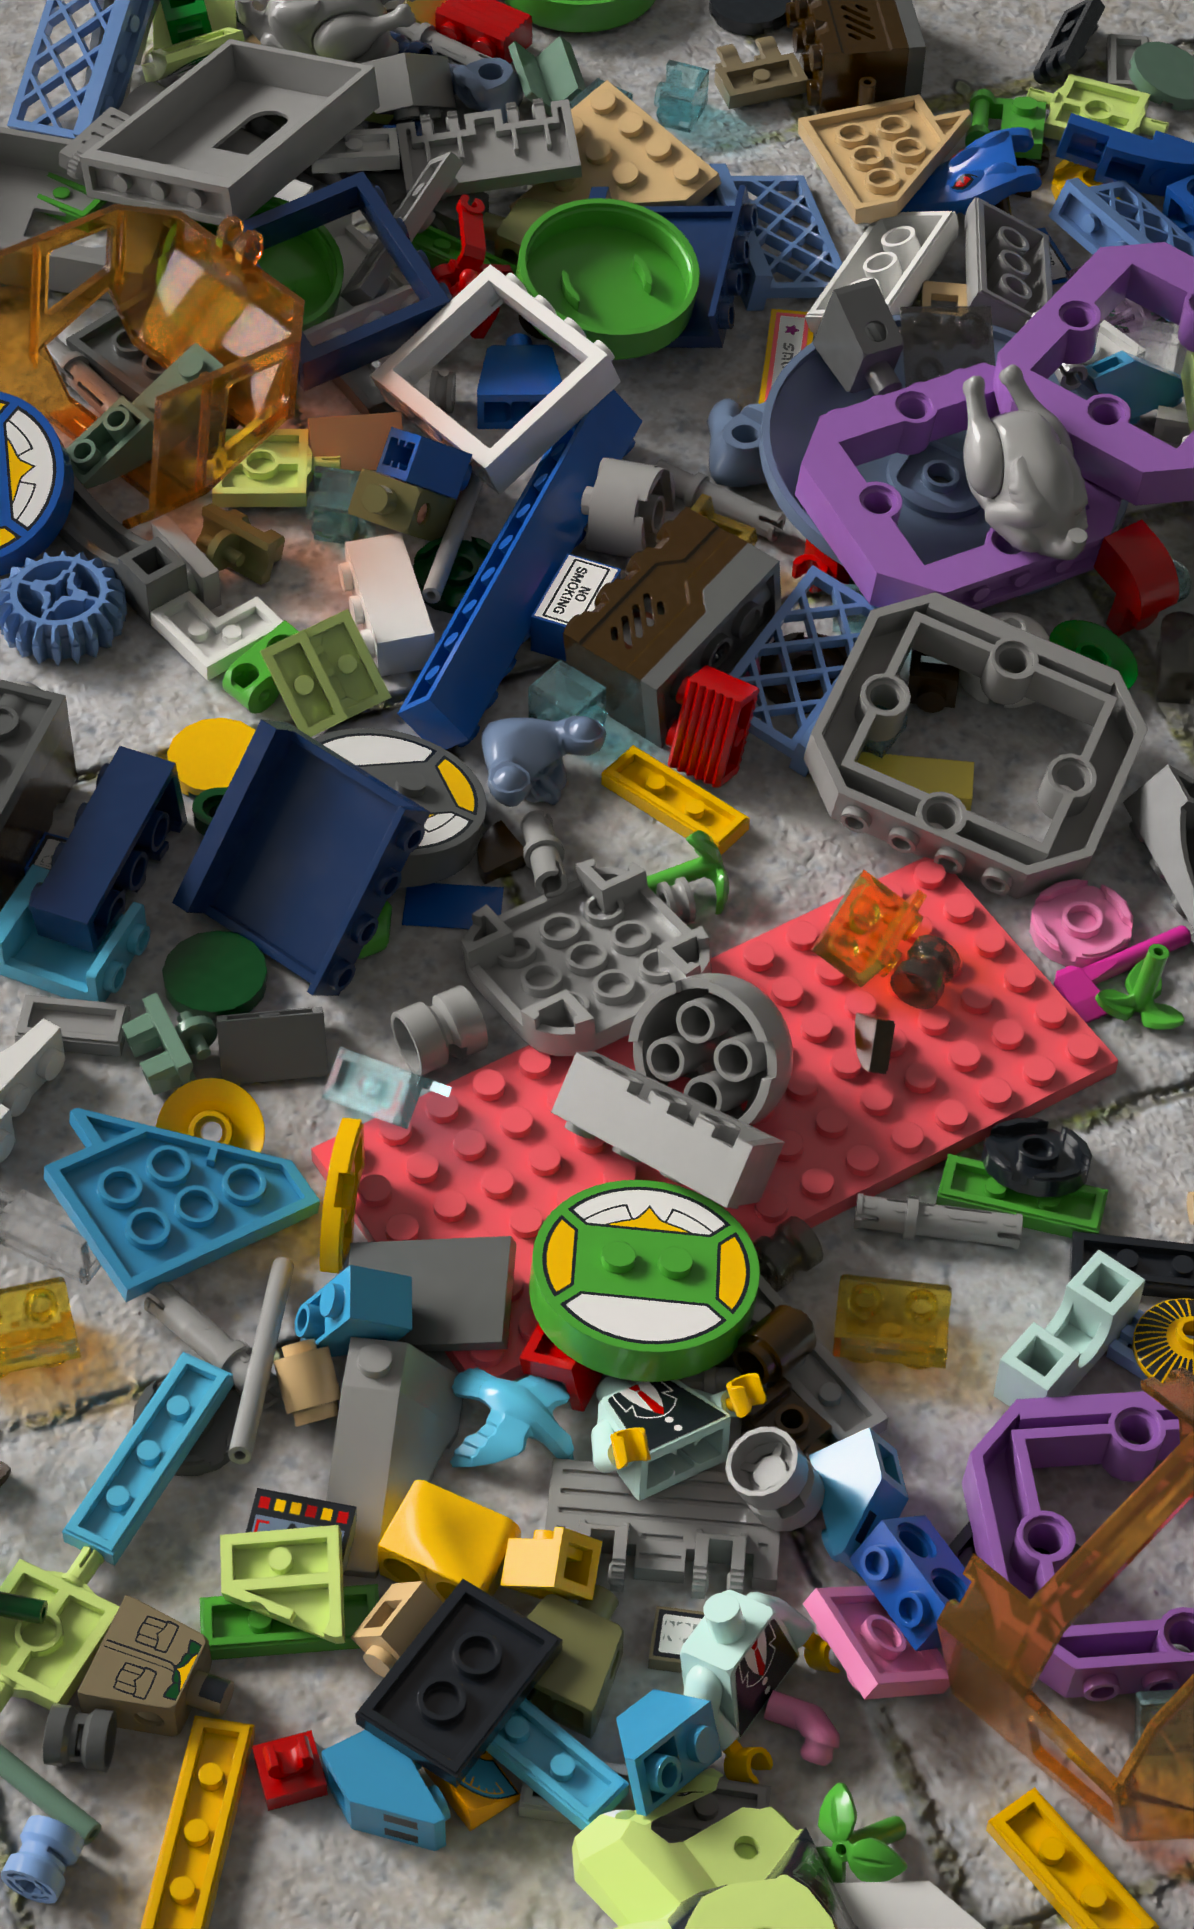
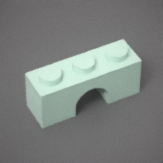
(1092, 1315)

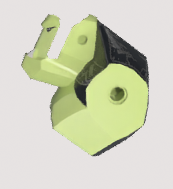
(732, 1875)

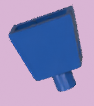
(514, 381)

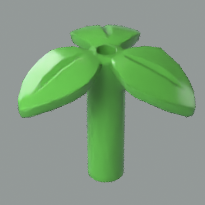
(707, 865)
(1143, 986)
(864, 1848)

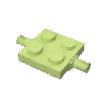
(1099, 102)
(273, 473)
(53, 1657)

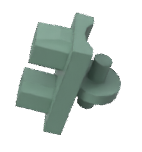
(156, 1030)

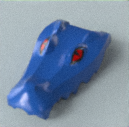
(980, 170)

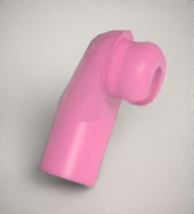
(810, 1721)

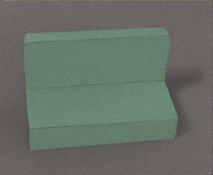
(550, 75)

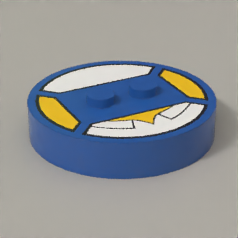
(33, 483)

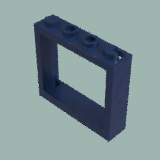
(382, 335)

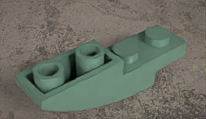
(124, 432)

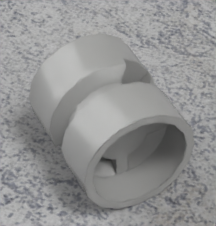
(434, 1032)
(775, 1478)

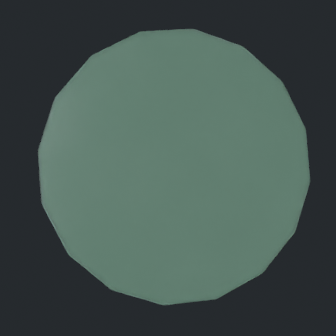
(1164, 73)

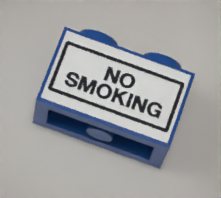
(568, 594)

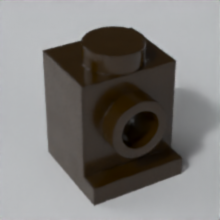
(932, 684)
(792, 1415)

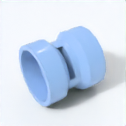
(42, 1859)

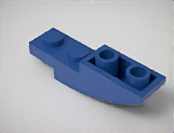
(1126, 156)

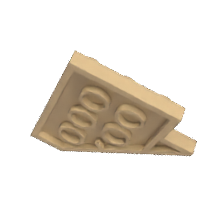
(881, 152)
(630, 155)

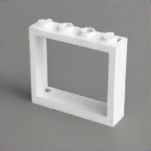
(543, 424)

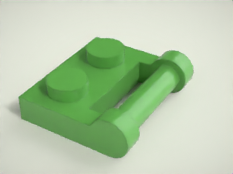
(1014, 113)

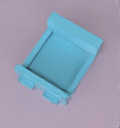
(62, 967)

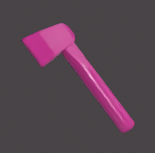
(1079, 984)

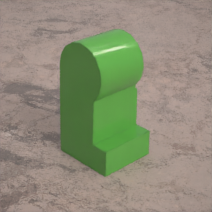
(249, 677)

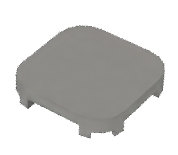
(581, 962)

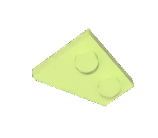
(288, 1577)

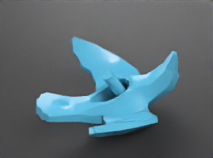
(516, 1413)

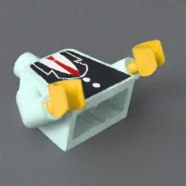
(666, 1430)
(737, 1662)

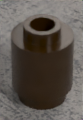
(775, 1344)

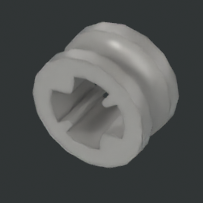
(443, 390)
(678, 898)

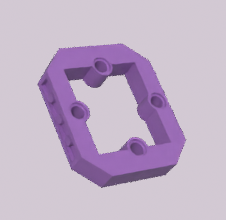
(1067, 331)
(863, 517)
(1008, 1524)

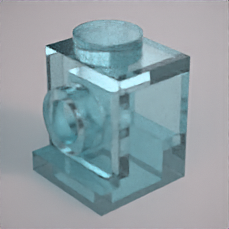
(681, 96)
(330, 505)

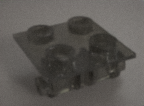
(944, 340)

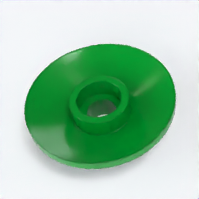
(1097, 644)

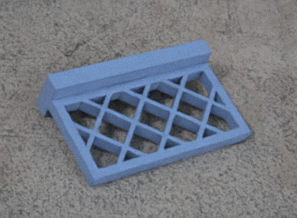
(109, 61)
(1102, 220)
(758, 273)
(763, 729)

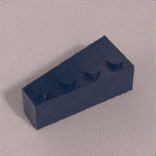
(109, 849)

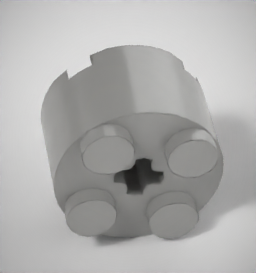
(626, 506)

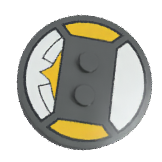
(433, 781)

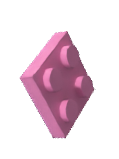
(872, 1646)

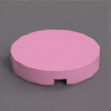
(1080, 923)

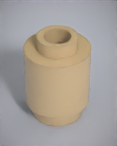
(308, 1382)

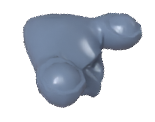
(487, 85)
(735, 444)
(528, 755)

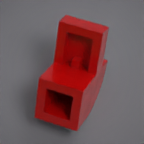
(1140, 575)

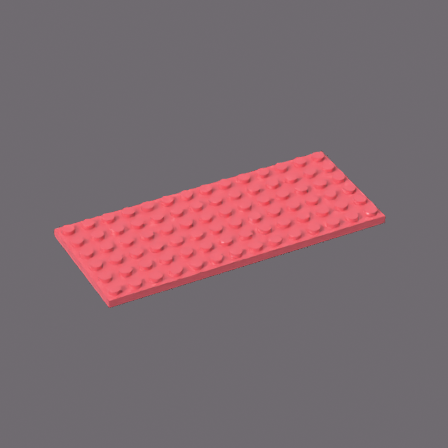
(983, 1055)

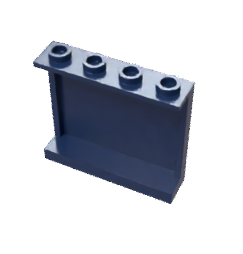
(721, 247)
(303, 855)

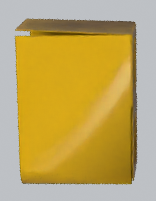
(445, 1540)

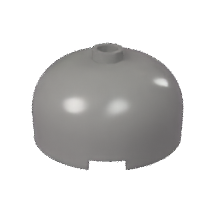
(721, 1038)

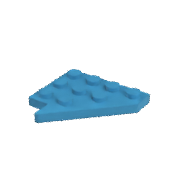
(170, 1200)

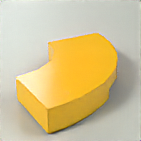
(341, 1195)

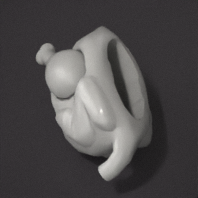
(328, 28)
(1025, 471)

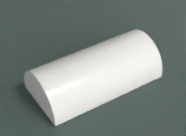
(898, 255)

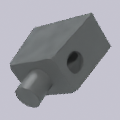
(860, 339)

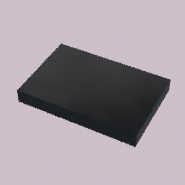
(459, 1682)

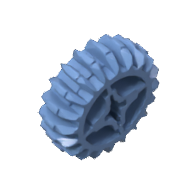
(61, 607)

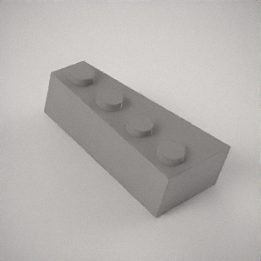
(667, 1130)

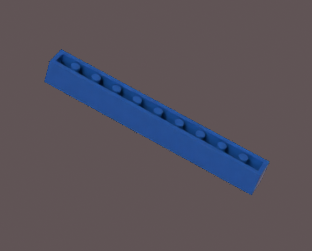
(498, 606)

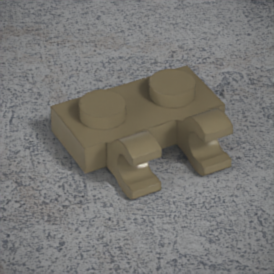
(761, 80)

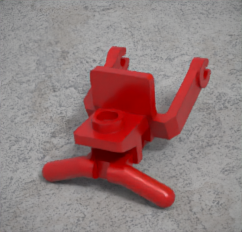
(469, 264)

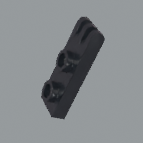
(1069, 40)

